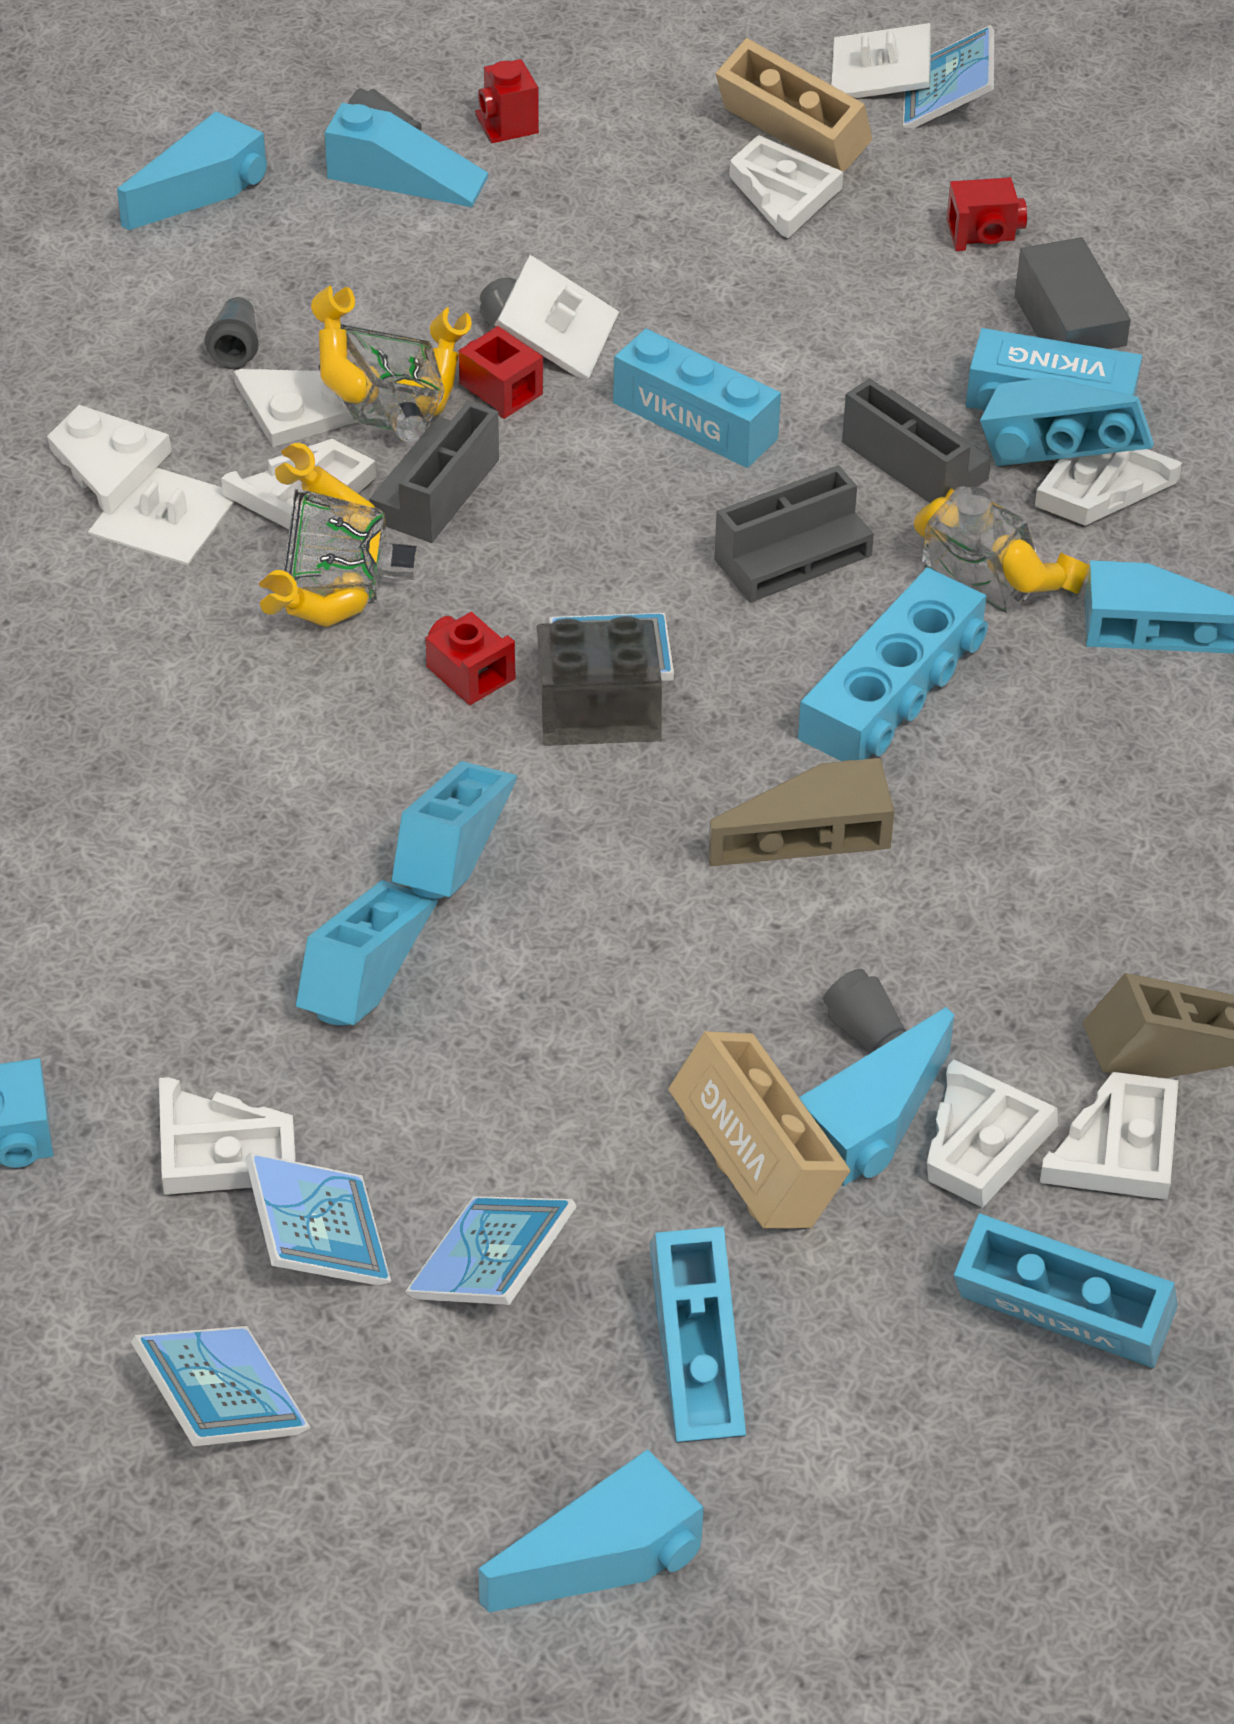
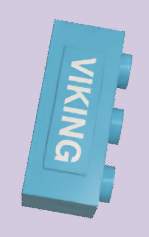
(1019, 357)
(696, 397)
(1067, 1290)

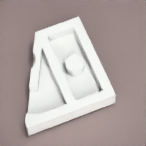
(783, 183)
(1104, 483)
(275, 500)
(209, 1139)
(1120, 1140)

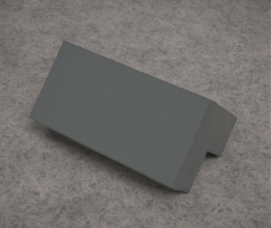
(1069, 296)
(910, 443)
(440, 472)
(791, 534)

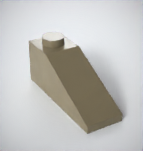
(812, 814)
(1161, 1028)

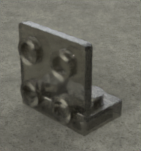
(599, 682)

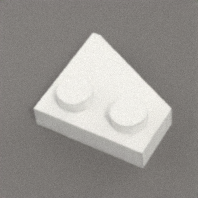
(290, 403)
(108, 453)
(984, 1133)

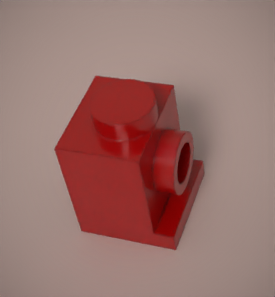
(508, 102)
(984, 211)
(501, 371)
(463, 648)

